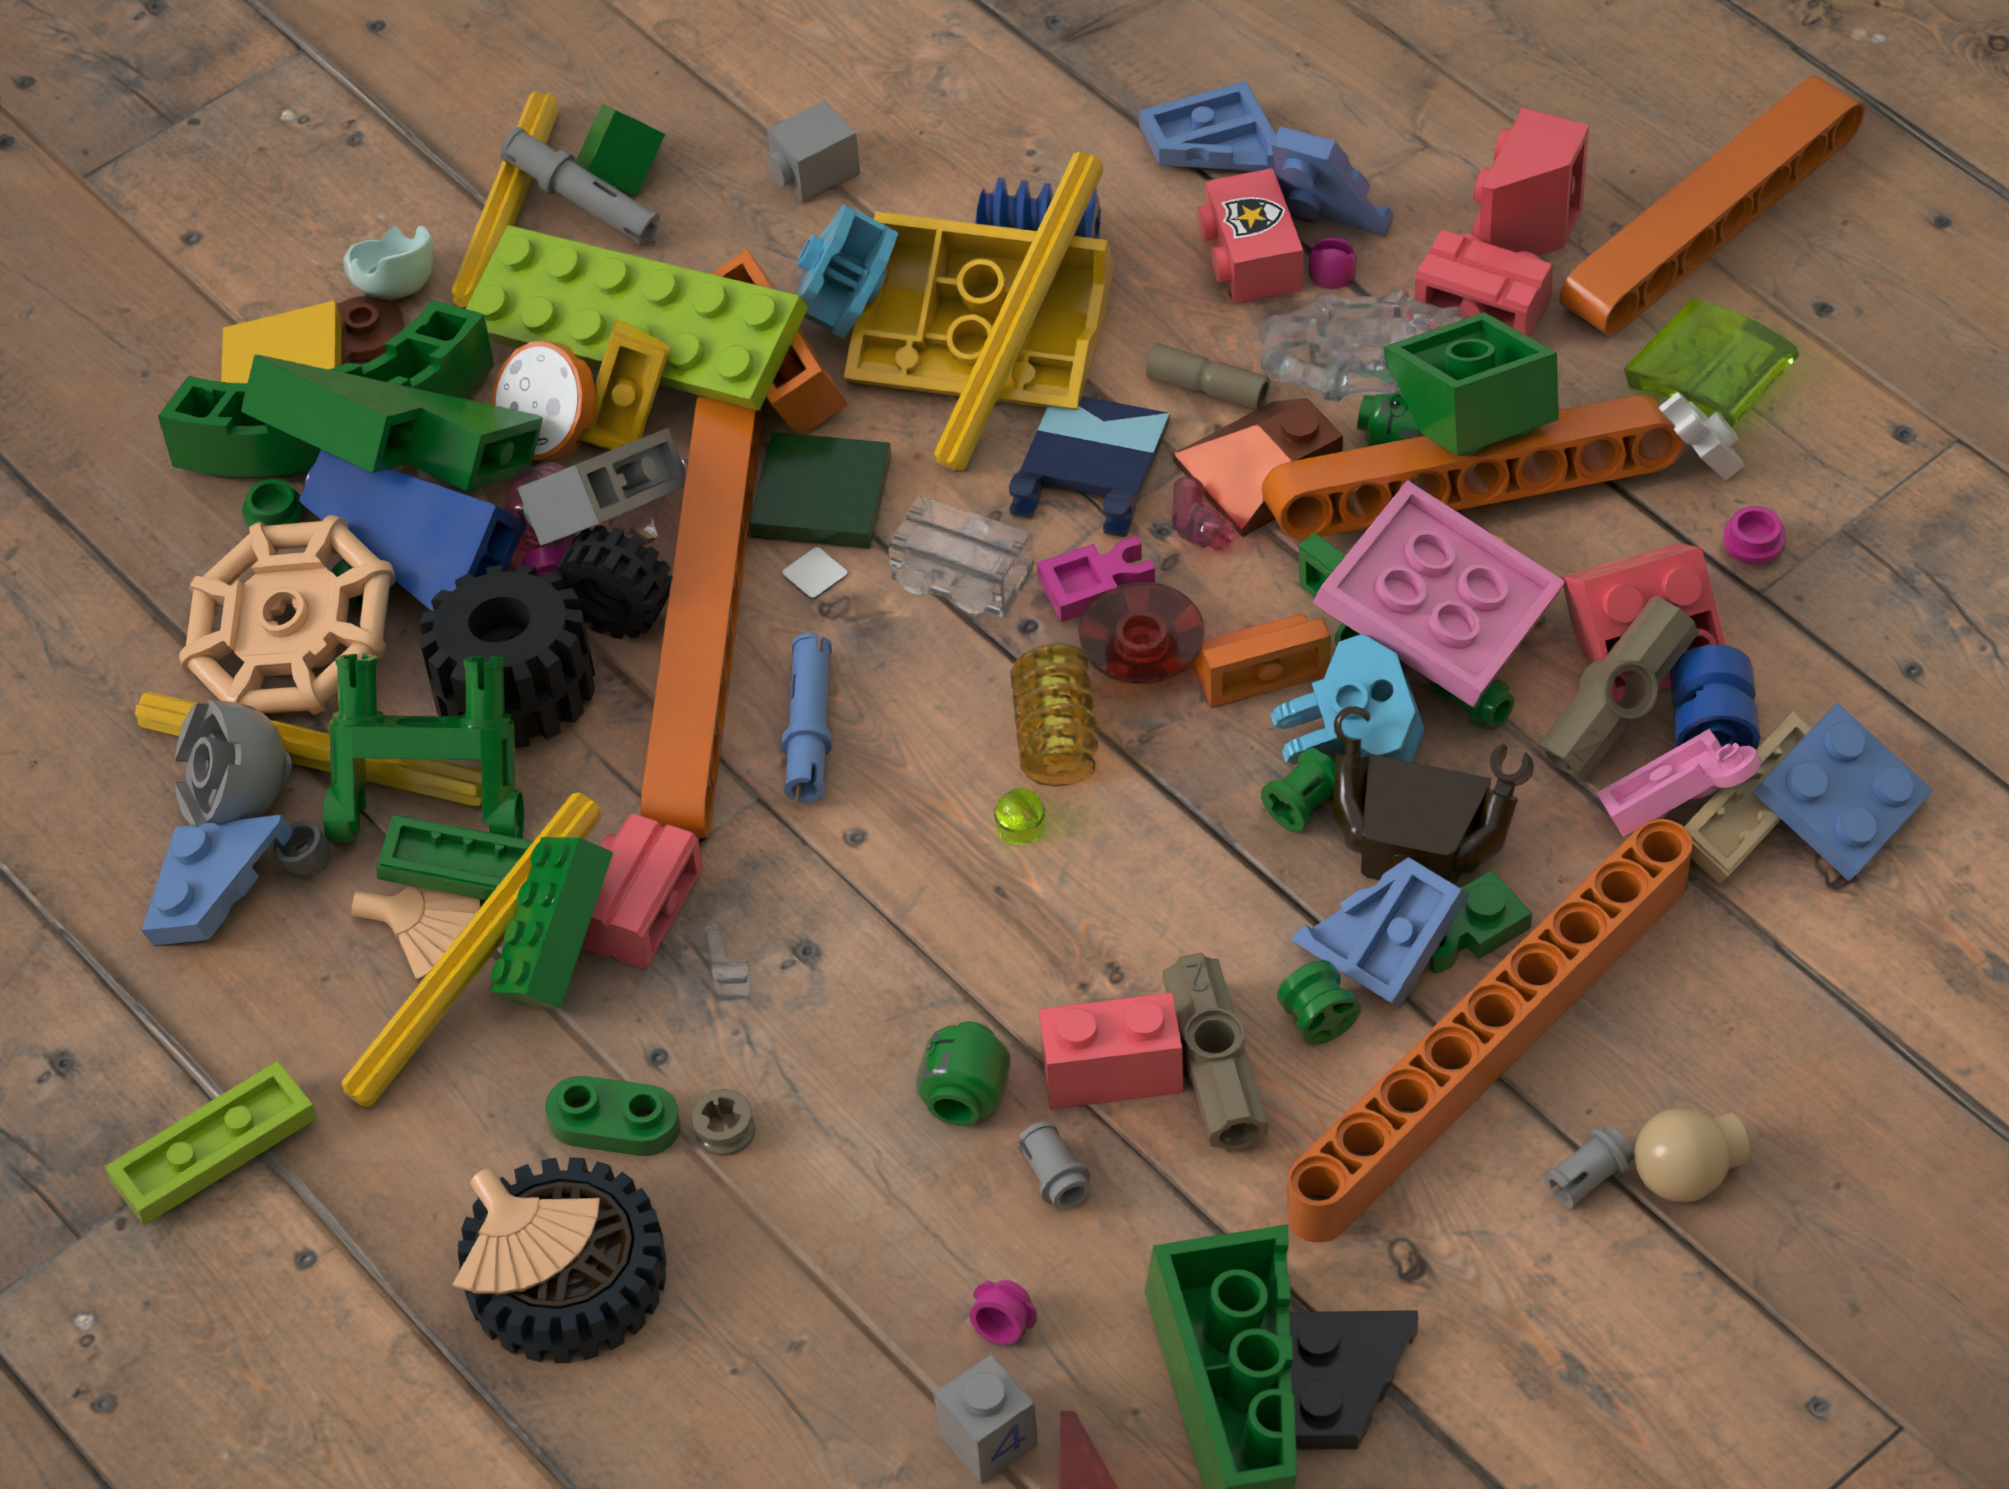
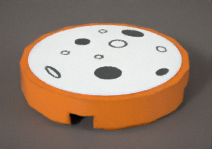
(554, 385)

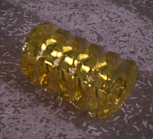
(1054, 714)

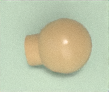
(1689, 1153)

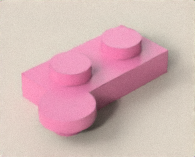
(1677, 776)

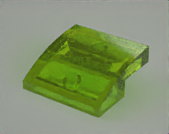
(1712, 360)

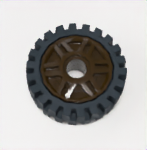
(598, 1291)

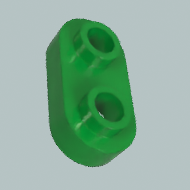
(609, 1116)

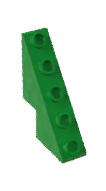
(392, 424)

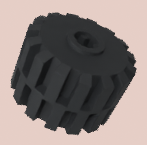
(528, 624)

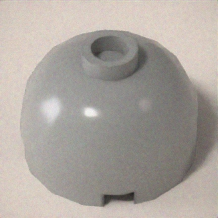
(231, 765)

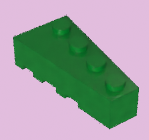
(1230, 1353)

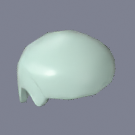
(391, 266)

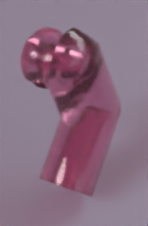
(1196, 521)

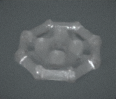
(1341, 341)

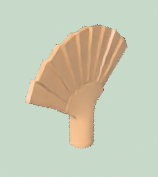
(421, 921)
(523, 1238)

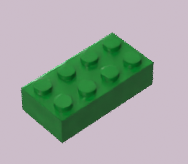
(550, 921)

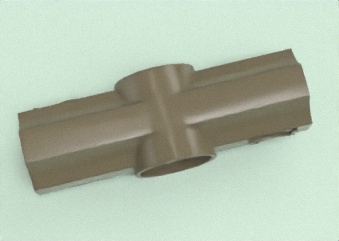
(1643, 659)
(1223, 1079)

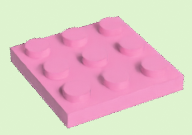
(1439, 592)

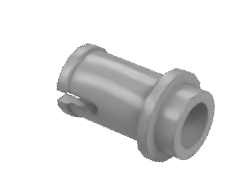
(1602, 1156)
(1060, 1177)

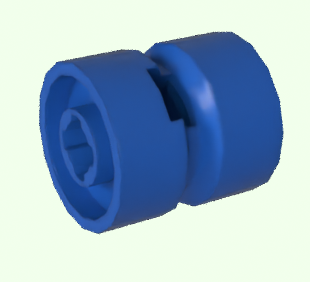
(1715, 692)

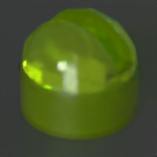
(1010, 821)

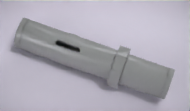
(560, 174)

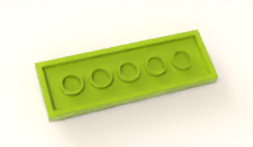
(720, 330)

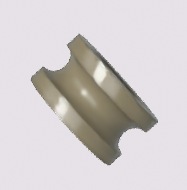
(730, 1140)

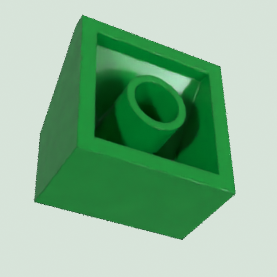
(1475, 383)

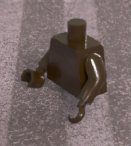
(1419, 810)

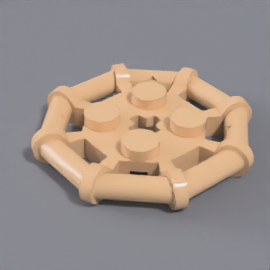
(308, 637)

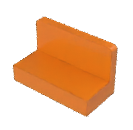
(1263, 659)

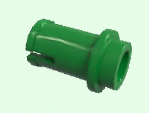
(1491, 708)

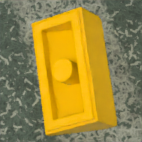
(626, 386)

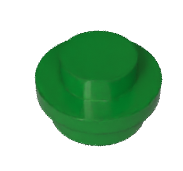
(272, 503)

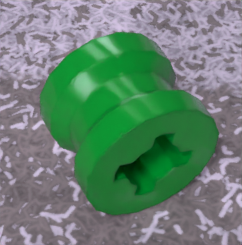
(1318, 1002)

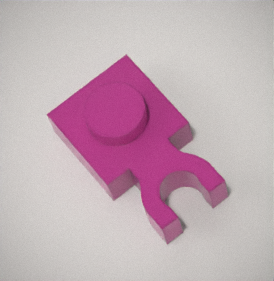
(1083, 574)

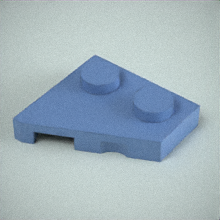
(1211, 131)
(1323, 183)
(1388, 929)

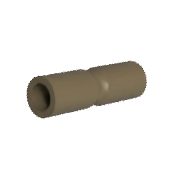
(1200, 374)

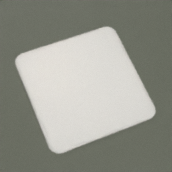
(814, 572)

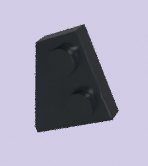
(1343, 1371)

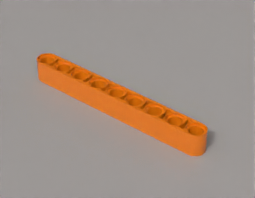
(702, 618)
(1644, 873)

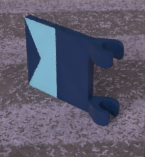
(1093, 450)

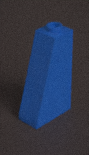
(413, 524)

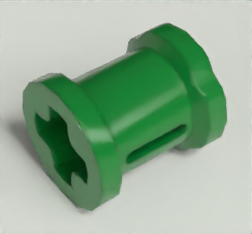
(1301, 790)

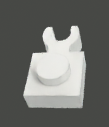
(1708, 435)

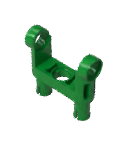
(364, 732)

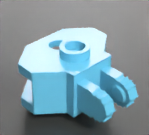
(844, 269)
(1364, 677)

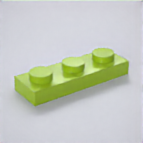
(210, 1142)

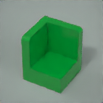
(619, 149)

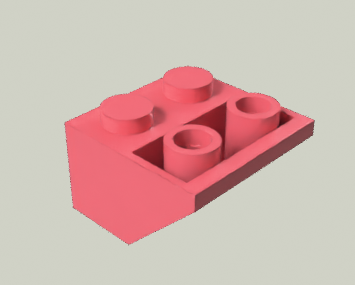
(1533, 185)
(1612, 595)

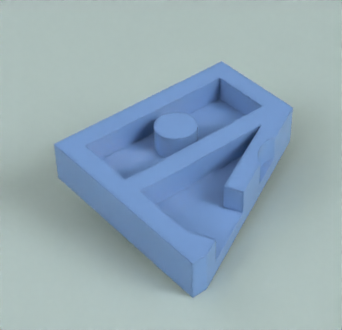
(206, 874)

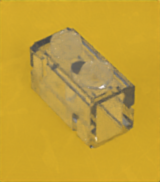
(961, 557)

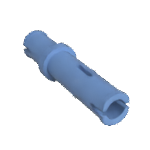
(808, 737)

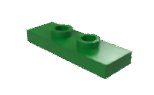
(447, 857)

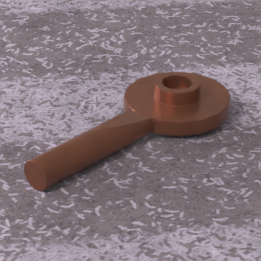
(367, 326)

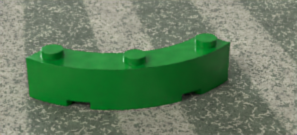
(208, 434)

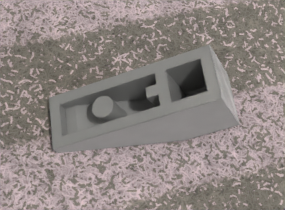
(603, 487)

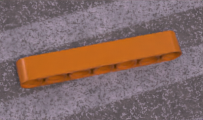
(1711, 205)
(1626, 437)

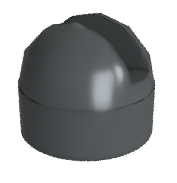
(310, 861)

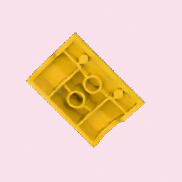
(943, 301)

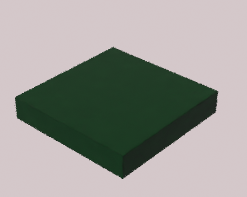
(820, 489)

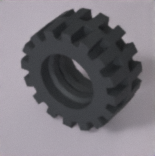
(616, 581)

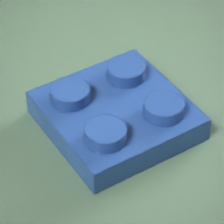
(1842, 791)

